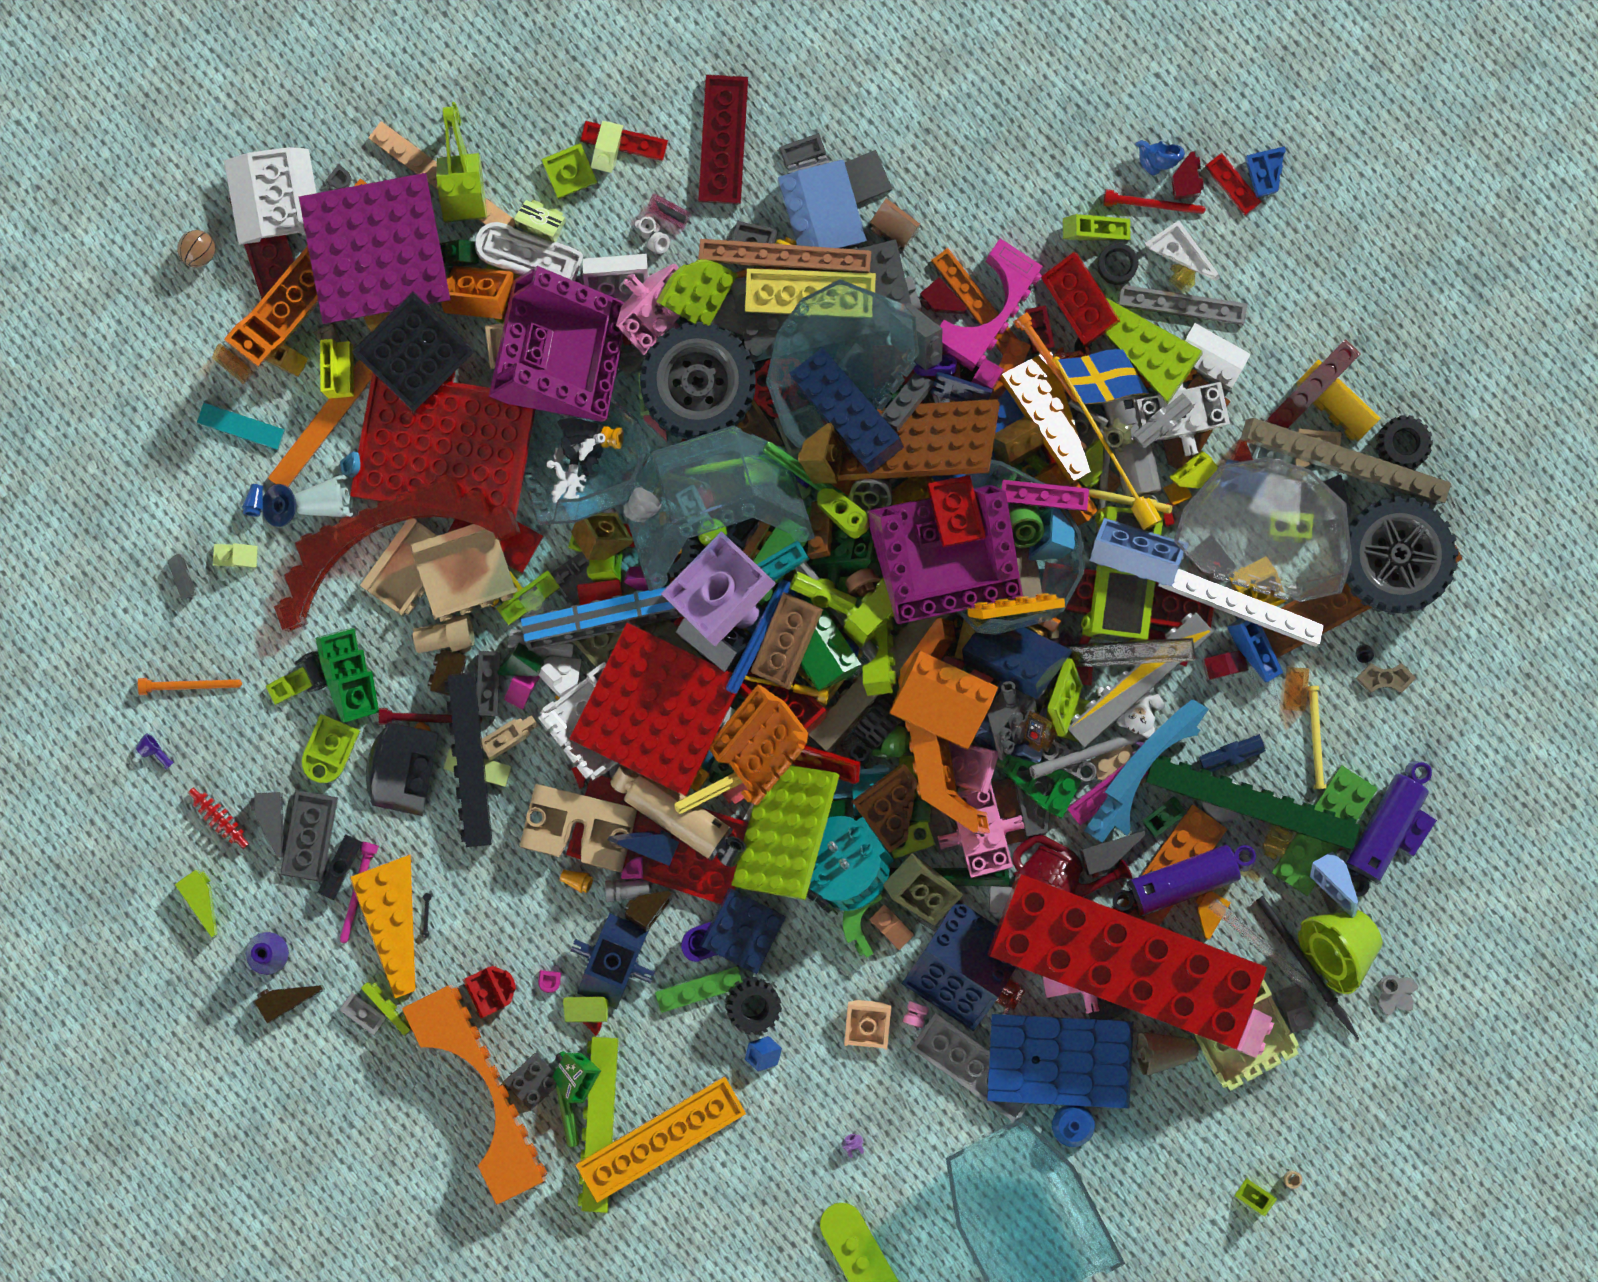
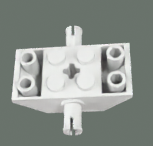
(1207, 414)

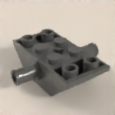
(1009, 716)

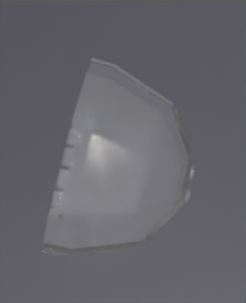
(1269, 529)

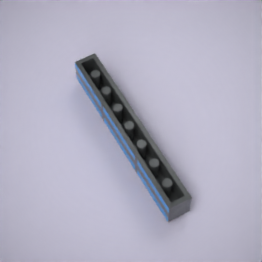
(597, 618)

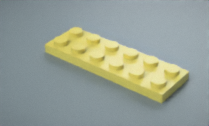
(783, 289)

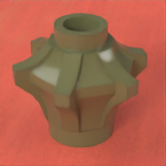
(1124, 432)

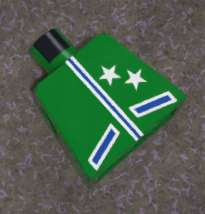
(575, 1076)

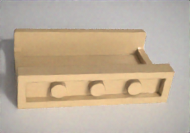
(395, 574)

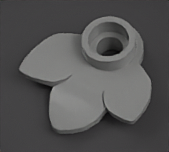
(1398, 996)

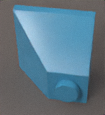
(1057, 537)

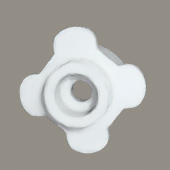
(641, 225)

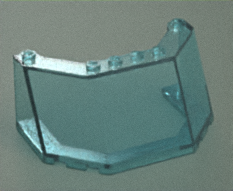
(712, 486)

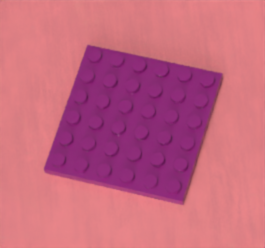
(373, 247)

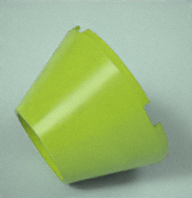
(1340, 947)

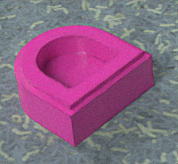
(549, 981)

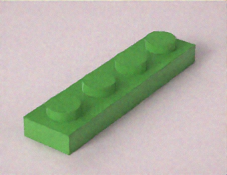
(697, 989)

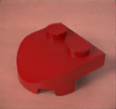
(490, 989)

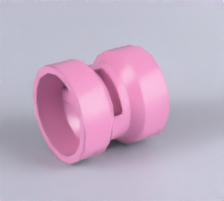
(912, 1018)

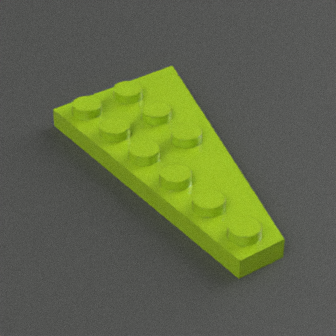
(1153, 351)

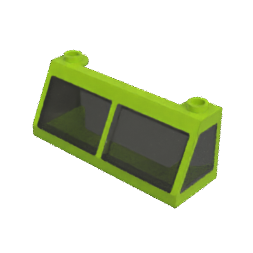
(1120, 599)

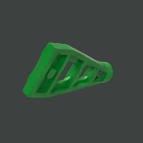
(1060, 795)

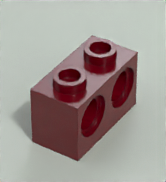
(1042, 327)

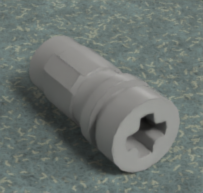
(625, 890)

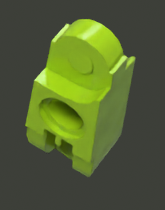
(832, 502)

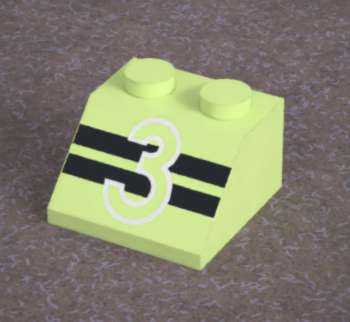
(540, 221)

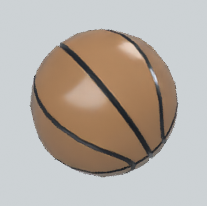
(196, 248)

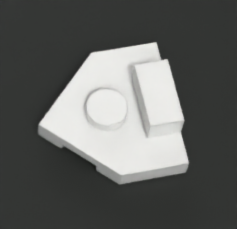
(561, 674)

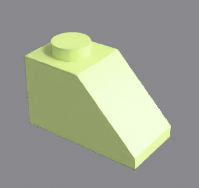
(607, 146)

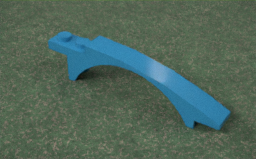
(1117, 806)

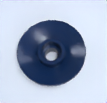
(279, 505)

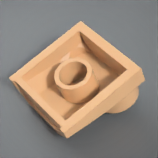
(867, 1024)

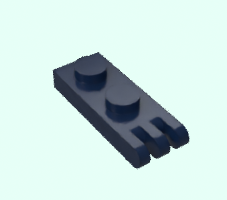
(959, 389)

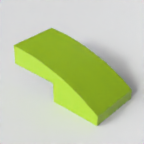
(288, 686)

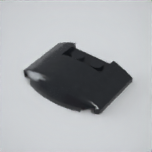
(401, 768)

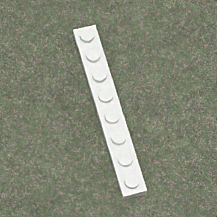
(1246, 608)

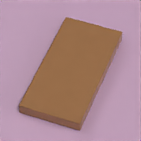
(786, 640)

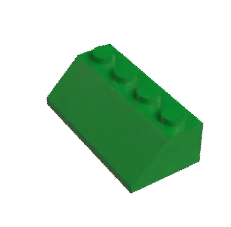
(828, 654)

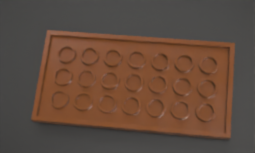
(937, 442)

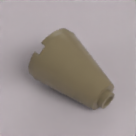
(1164, 1052)

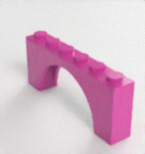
(1017, 275)

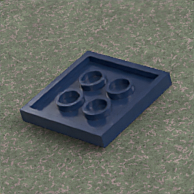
(742, 930)

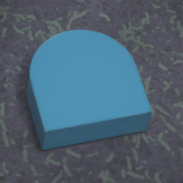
(350, 465)

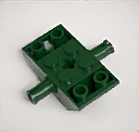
(846, 556)

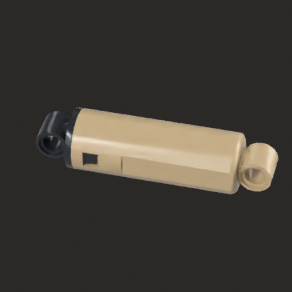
(693, 827)

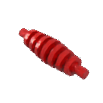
(218, 818)

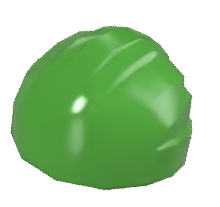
(894, 745)

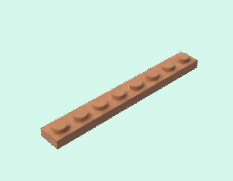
(785, 256)

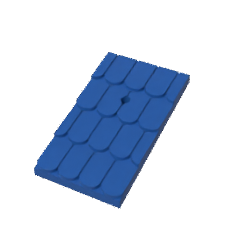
(1079, 1064)

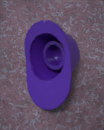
(691, 944)

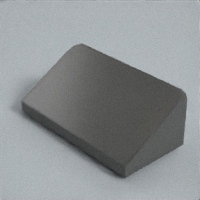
(181, 577)

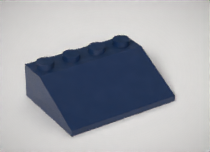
(1016, 657)

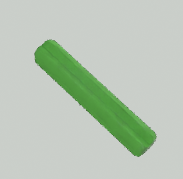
(568, 1120)

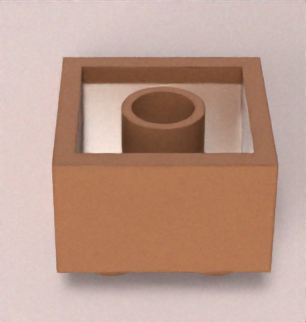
(894, 224)

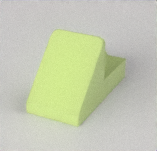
(235, 555)

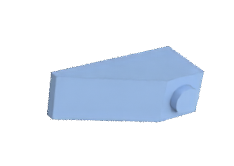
(1334, 878)

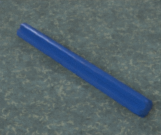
(757, 638)

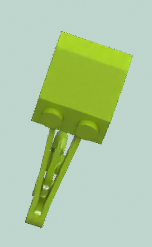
(459, 176)

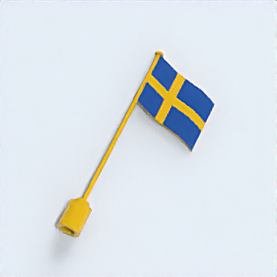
(1100, 380)

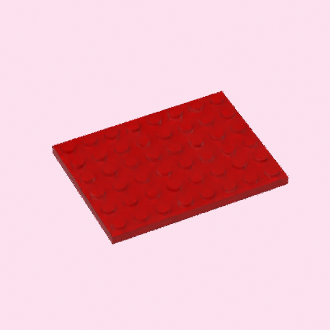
(450, 434)

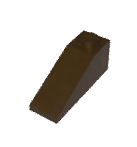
(278, 1002)

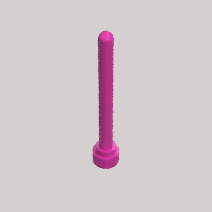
(368, 851)

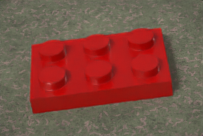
(956, 511)

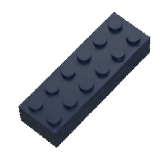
(847, 409)

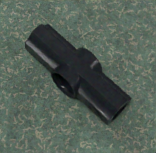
(346, 853)

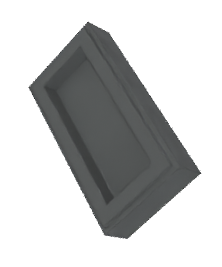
(802, 150)

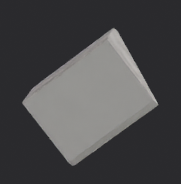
(1083, 426)

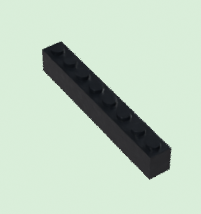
(470, 759)

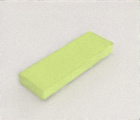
(495, 772)

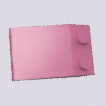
(1254, 1033)

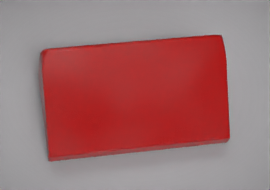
(598, 591)

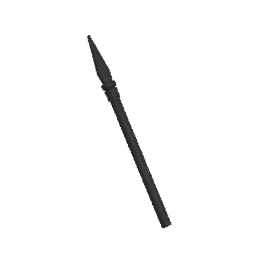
(1326, 993)

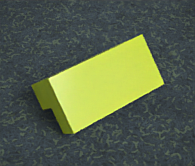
(336, 368)

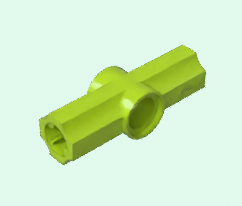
(822, 593)

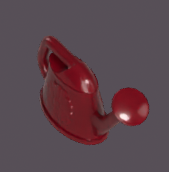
(1060, 867)

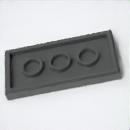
(309, 836)

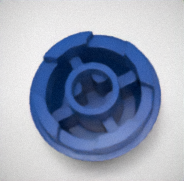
(1073, 1125)

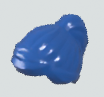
(1159, 156)

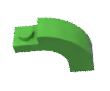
(853, 931)

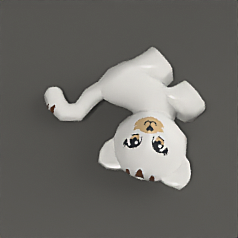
(1139, 717)

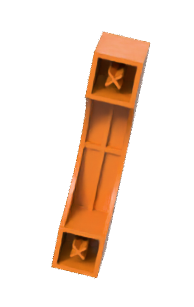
(510, 1160)

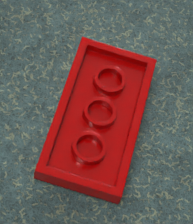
(1080, 299)
(516, 549)

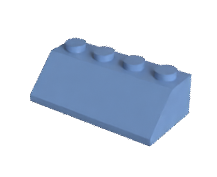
(1137, 552)

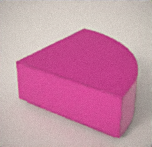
(633, 869)

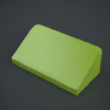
(585, 1009)

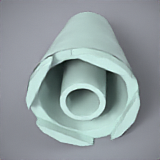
(326, 499)

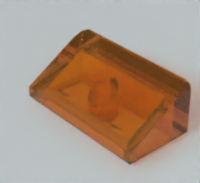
(232, 364)
(1296, 689)

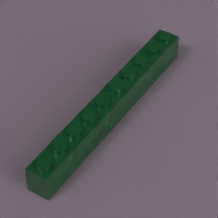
(1253, 803)

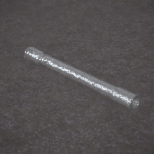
(1226, 915)

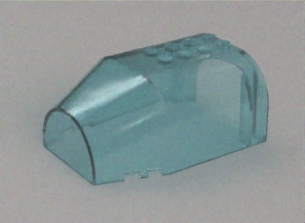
(1026, 1210)

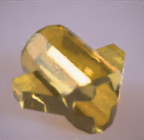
(1182, 276)

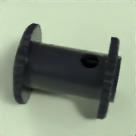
(313, 670)

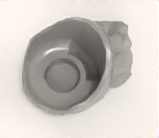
(641, 505)

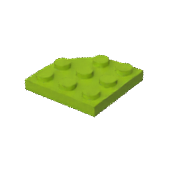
(697, 290)

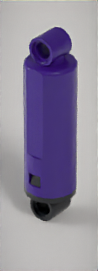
(1388, 826)
(1184, 880)

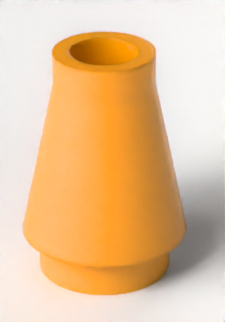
(577, 880)

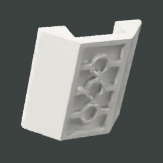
(266, 192)

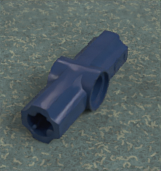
(1232, 753)

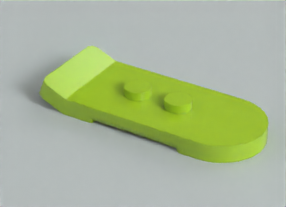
(854, 1245)

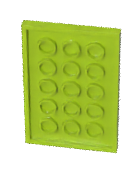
(786, 833)

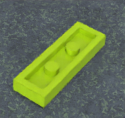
(513, 609)
(387, 1007)

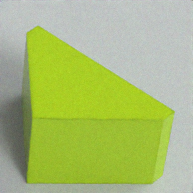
(1255, 1197)

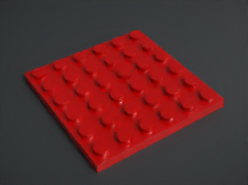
(655, 709)

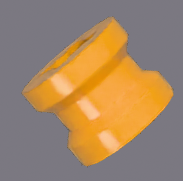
(613, 437)

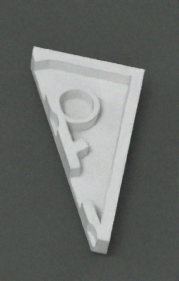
(1180, 247)

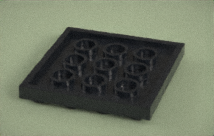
(413, 351)

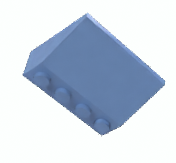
(822, 206)

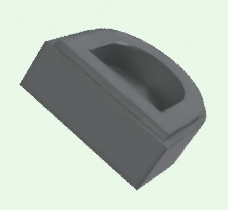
(339, 178)

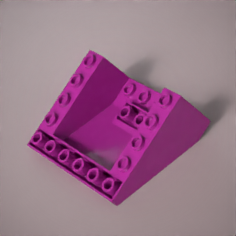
(558, 347)
(940, 580)

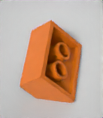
(478, 292)

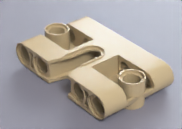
(564, 809)

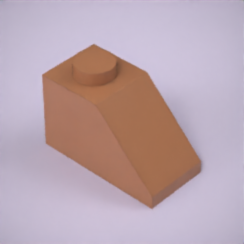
(891, 927)

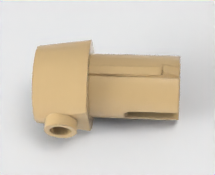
(454, 633)

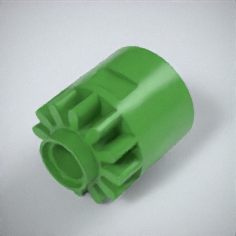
(1025, 524)

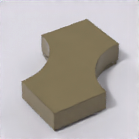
(1396, 678)

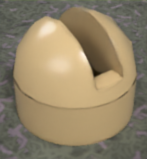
(1295, 1181)

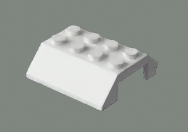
(563, 717)

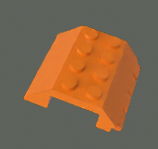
(760, 742)

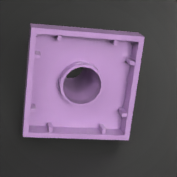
(719, 590)

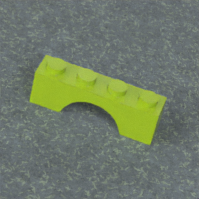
(878, 673)

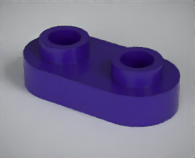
(947, 366)

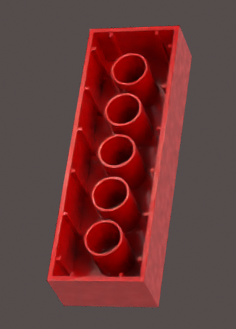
(1127, 961)

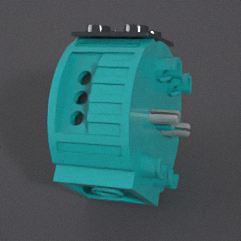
(848, 866)

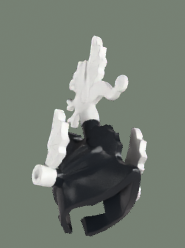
(580, 444)

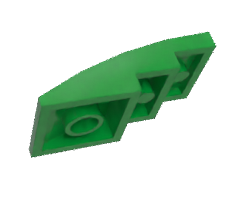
(347, 675)

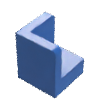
(763, 1053)

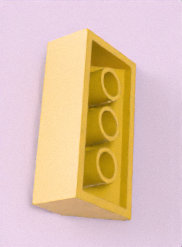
(1344, 407)

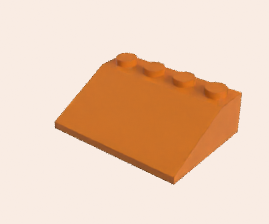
(943, 699)

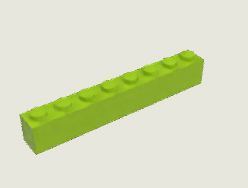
(599, 1112)

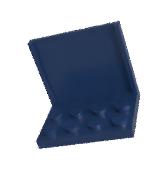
(957, 971)

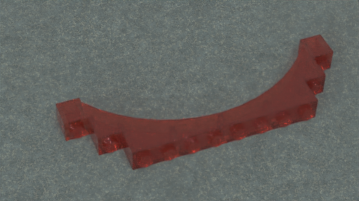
(323, 549)

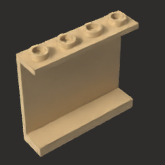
(462, 571)

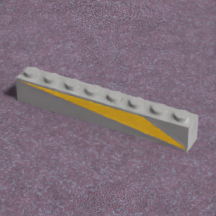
(1133, 685)

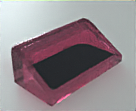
(668, 211)

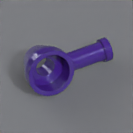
(146, 748)

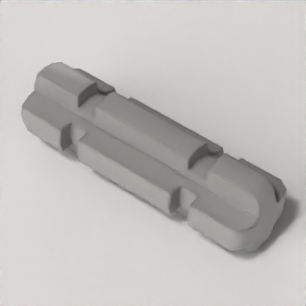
(808, 164)

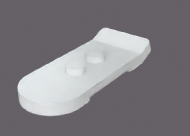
(520, 252)

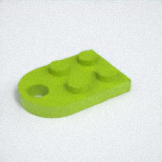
(329, 747)

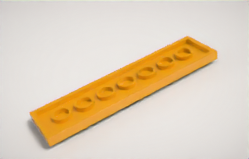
(660, 1139)

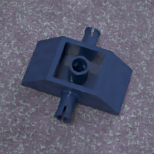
(620, 939)

